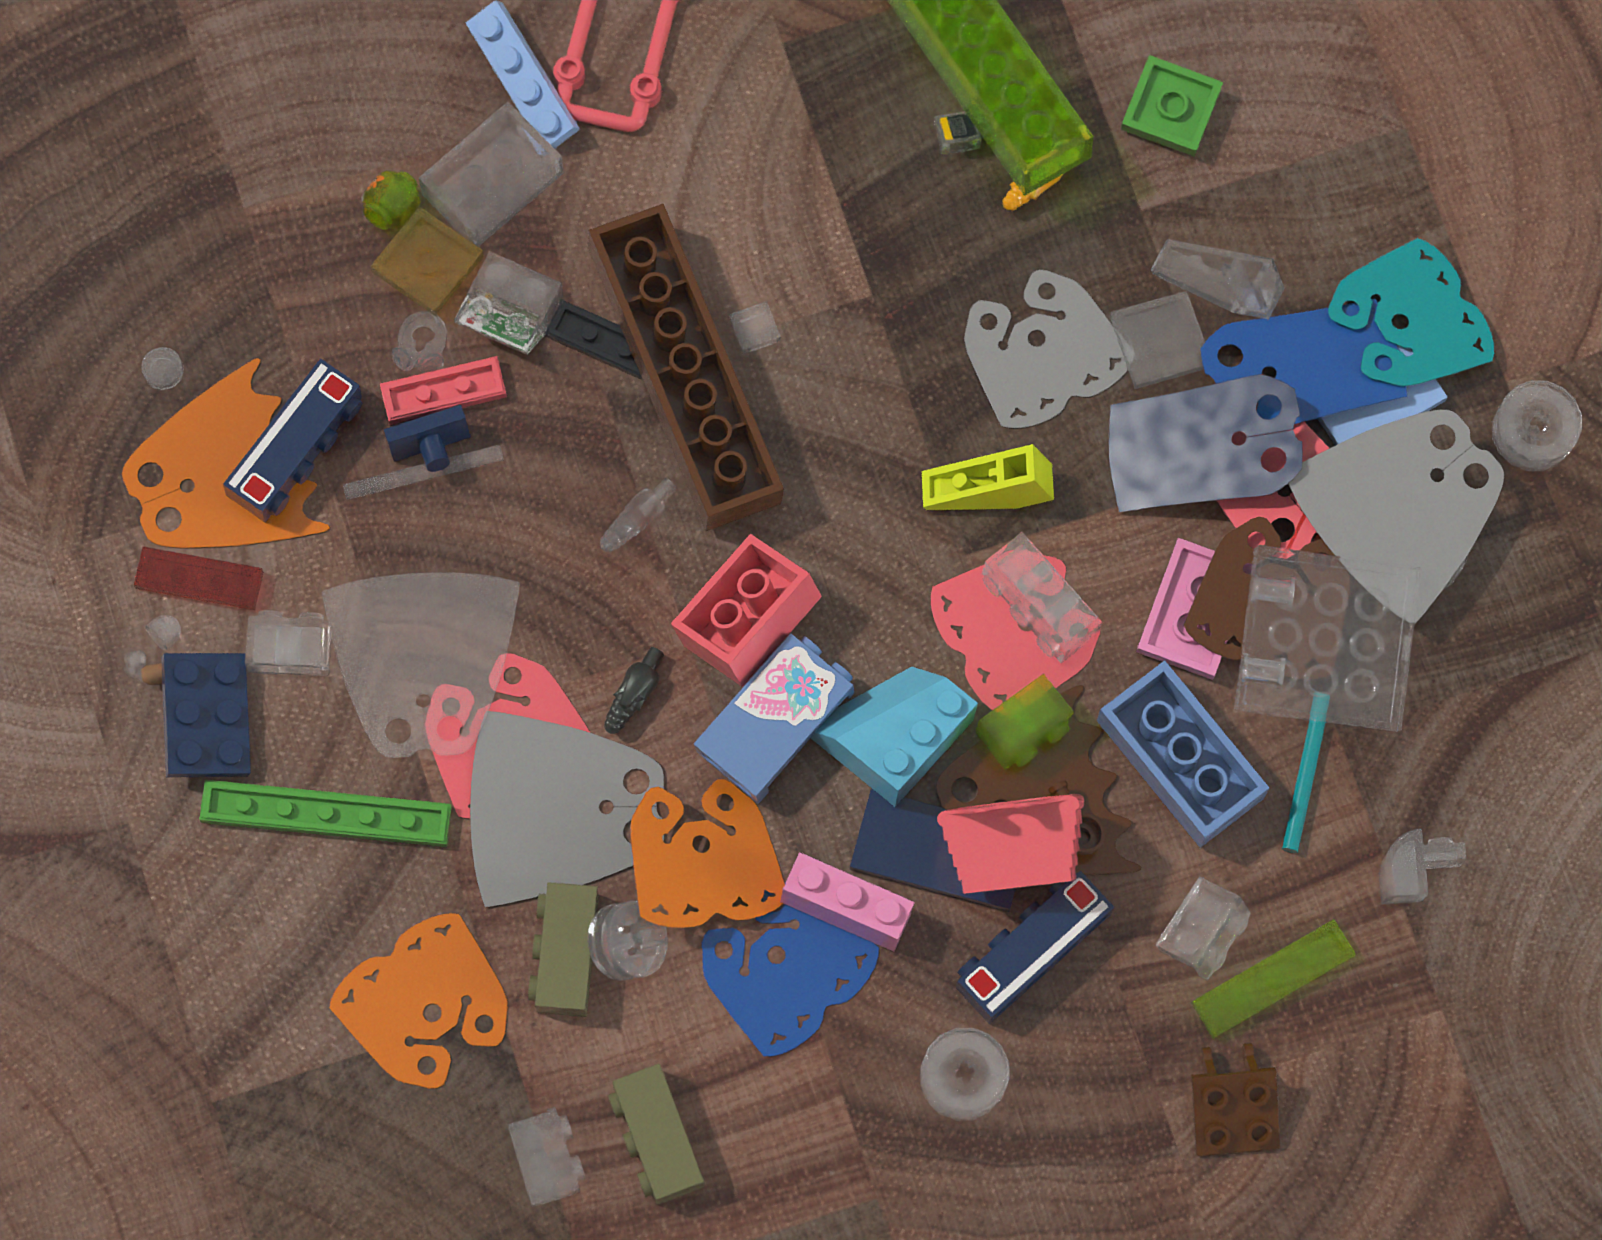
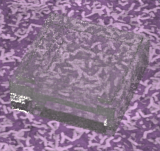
(755, 327)

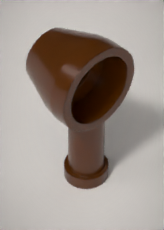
(1090, 823)

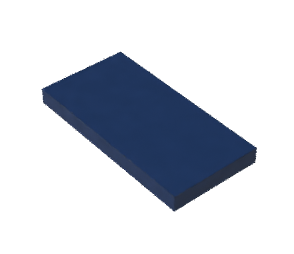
(910, 849)

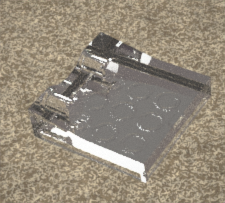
(1327, 638)

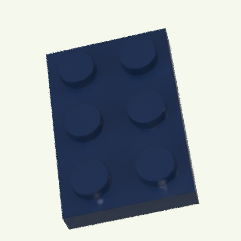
(205, 715)

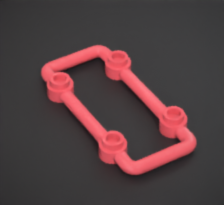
(644, 88)

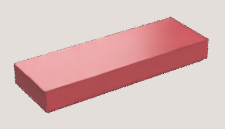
(443, 389)

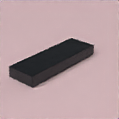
(592, 337)

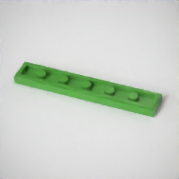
(325, 813)

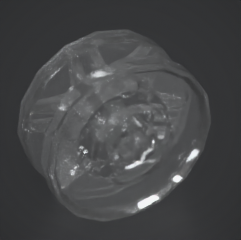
(1548, 407)
(978, 1053)

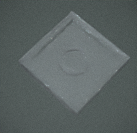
(1159, 339)

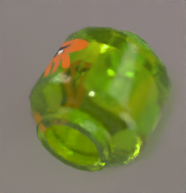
(391, 199)

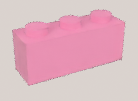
(846, 902)

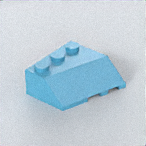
(897, 730)

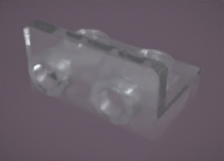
(1204, 927)
(545, 1158)

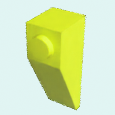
(990, 482)

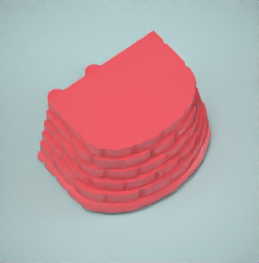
(1014, 842)

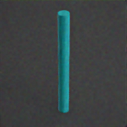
(1303, 786)

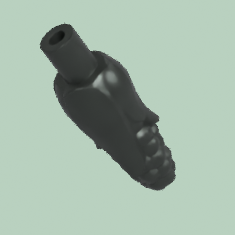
(634, 690)

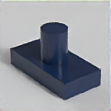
(428, 437)

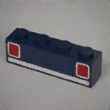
(293, 441)
(1033, 947)

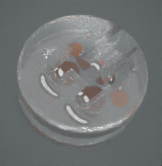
(625, 943)

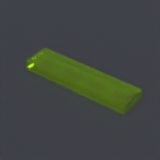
(1273, 978)

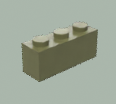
(563, 949)
(656, 1135)

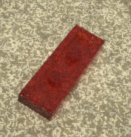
(198, 578)

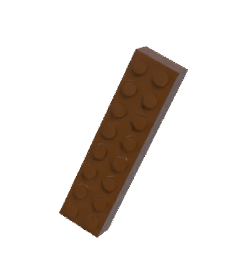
(685, 367)

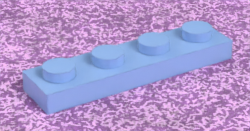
(522, 73)

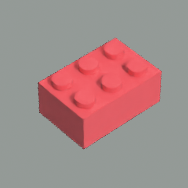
(746, 610)

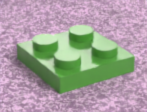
(1171, 105)

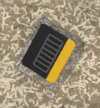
(957, 133)

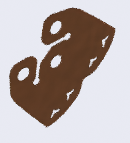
(1225, 588)

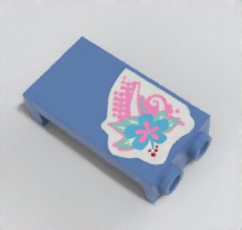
(774, 716)

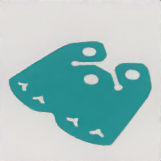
(1434, 313)

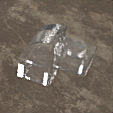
(1405, 865)

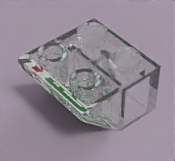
(510, 303)

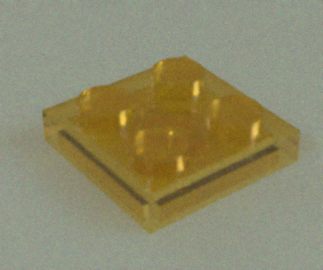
(427, 261)

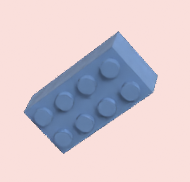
(1182, 754)

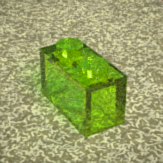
(1025, 722)

